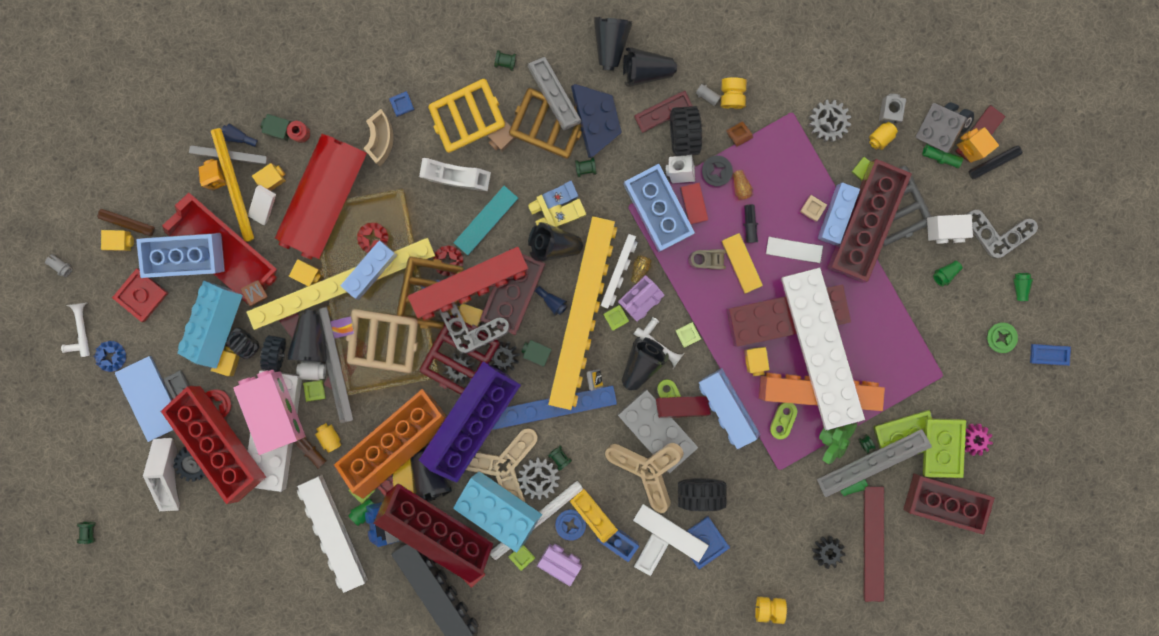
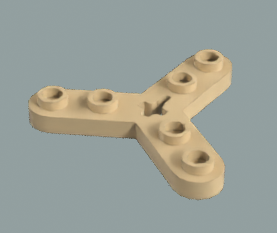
(515, 452)
(639, 465)

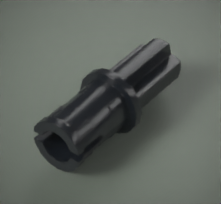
(750, 224)

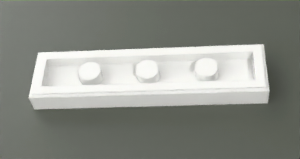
(671, 533)

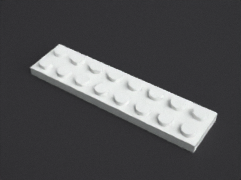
(822, 349)

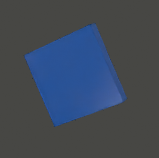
(708, 533)

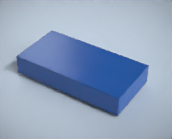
(1050, 354)

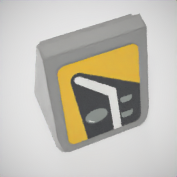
(594, 379)

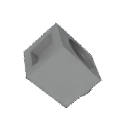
(888, 116)

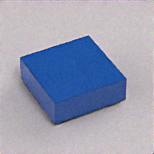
(401, 104)

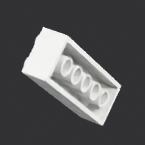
(276, 462)

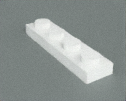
(622, 264)

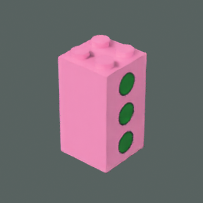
(269, 411)

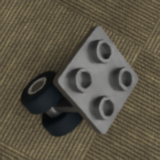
(944, 125)

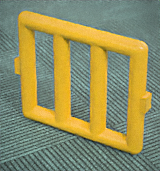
(483, 130)

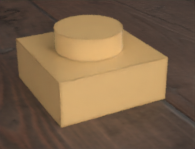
(813, 208)

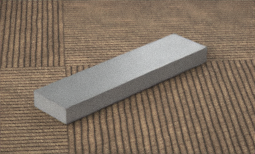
(554, 93)
(234, 156)

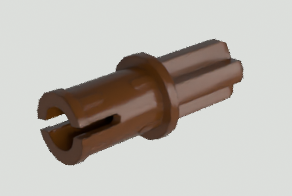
(310, 451)

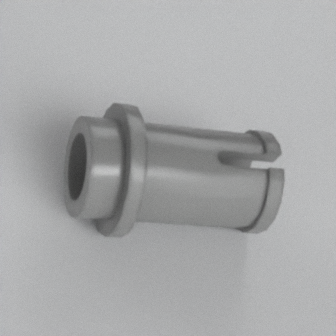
(707, 94)
(58, 265)

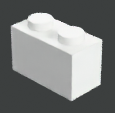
(950, 228)

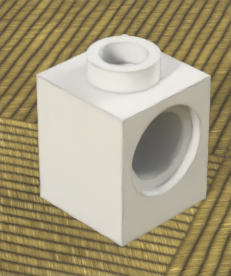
(687, 167)

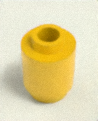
(883, 135)
(328, 437)

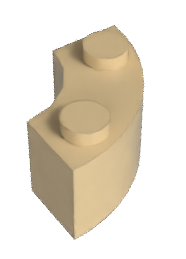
(380, 137)

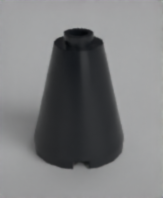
(611, 40)
(646, 67)
(552, 243)
(308, 339)
(643, 362)
(426, 483)

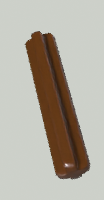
(126, 222)

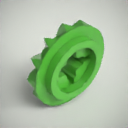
(1010, 339)

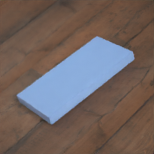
(146, 396)

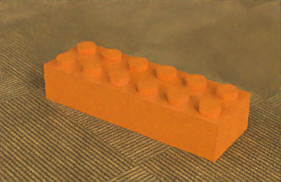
(800, 391)
(391, 444)

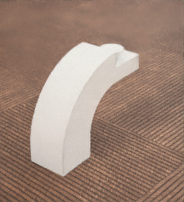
(454, 175)

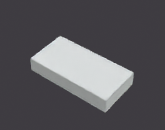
(261, 205)
(651, 554)

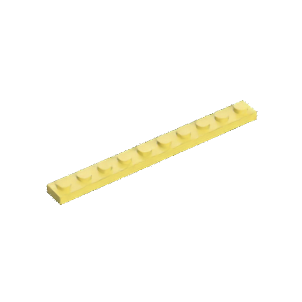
(329, 288)

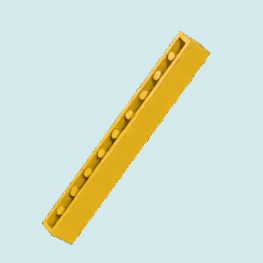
(581, 313)

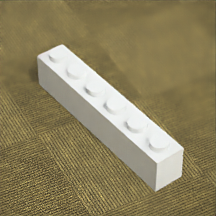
(332, 533)

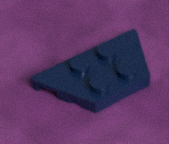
(597, 117)

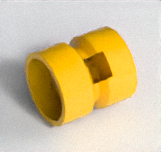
(733, 93)
(771, 610)

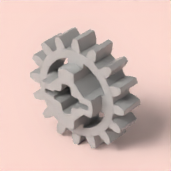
(830, 128)
(539, 486)

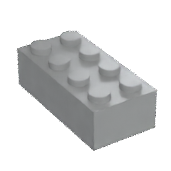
(652, 431)

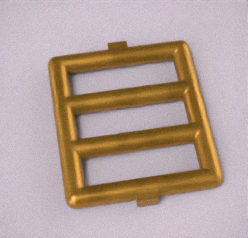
(531, 138)
(409, 279)

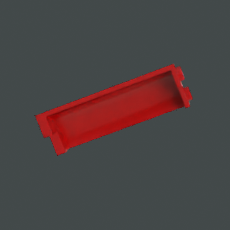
(320, 196)
(241, 261)

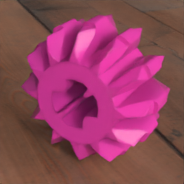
(981, 444)

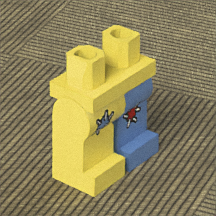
(551, 207)

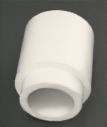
(311, 370)

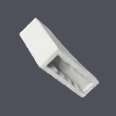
(160, 474)

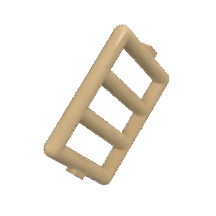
(394, 321)

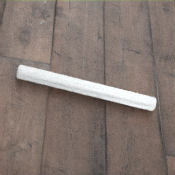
(546, 512)

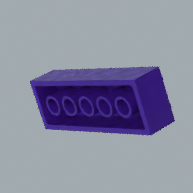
(469, 422)

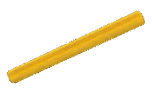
(232, 184)

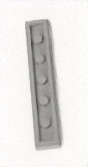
(334, 369)
(874, 463)

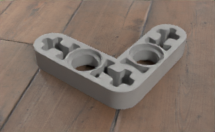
(995, 239)
(472, 336)

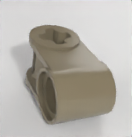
(710, 259)

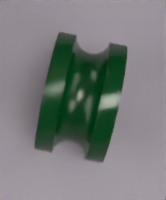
(867, 444)

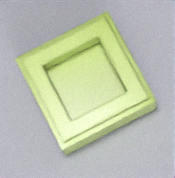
(688, 334)

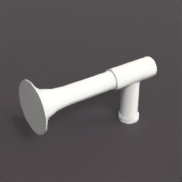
(82, 339)
(673, 357)

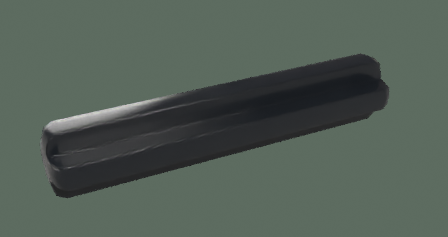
(995, 162)

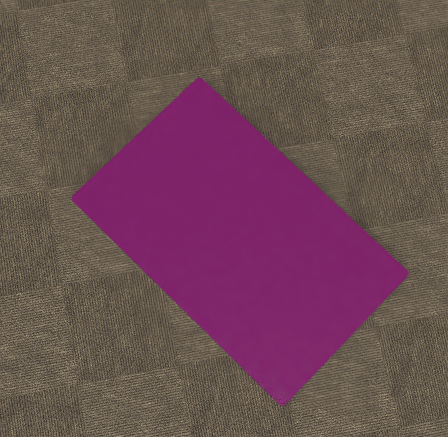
(878, 342)

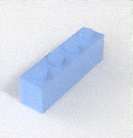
(729, 409)

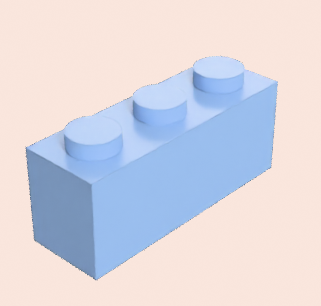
(838, 214)
(368, 270)

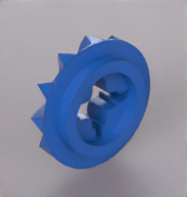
(118, 358)
(573, 533)

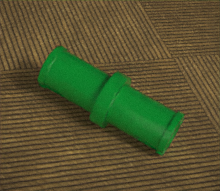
(942, 157)

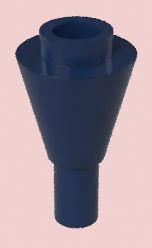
(232, 134)
(554, 303)

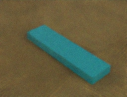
(486, 220)

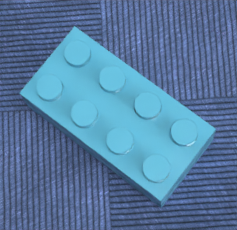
(209, 324)
(497, 511)

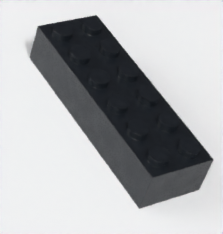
(435, 592)

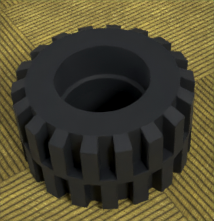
(686, 131)
(702, 494)

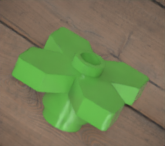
(837, 440)

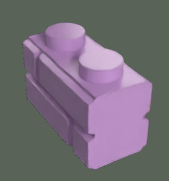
(641, 298)
(560, 564)

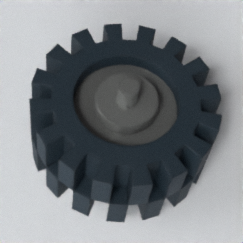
(272, 353)
(187, 466)

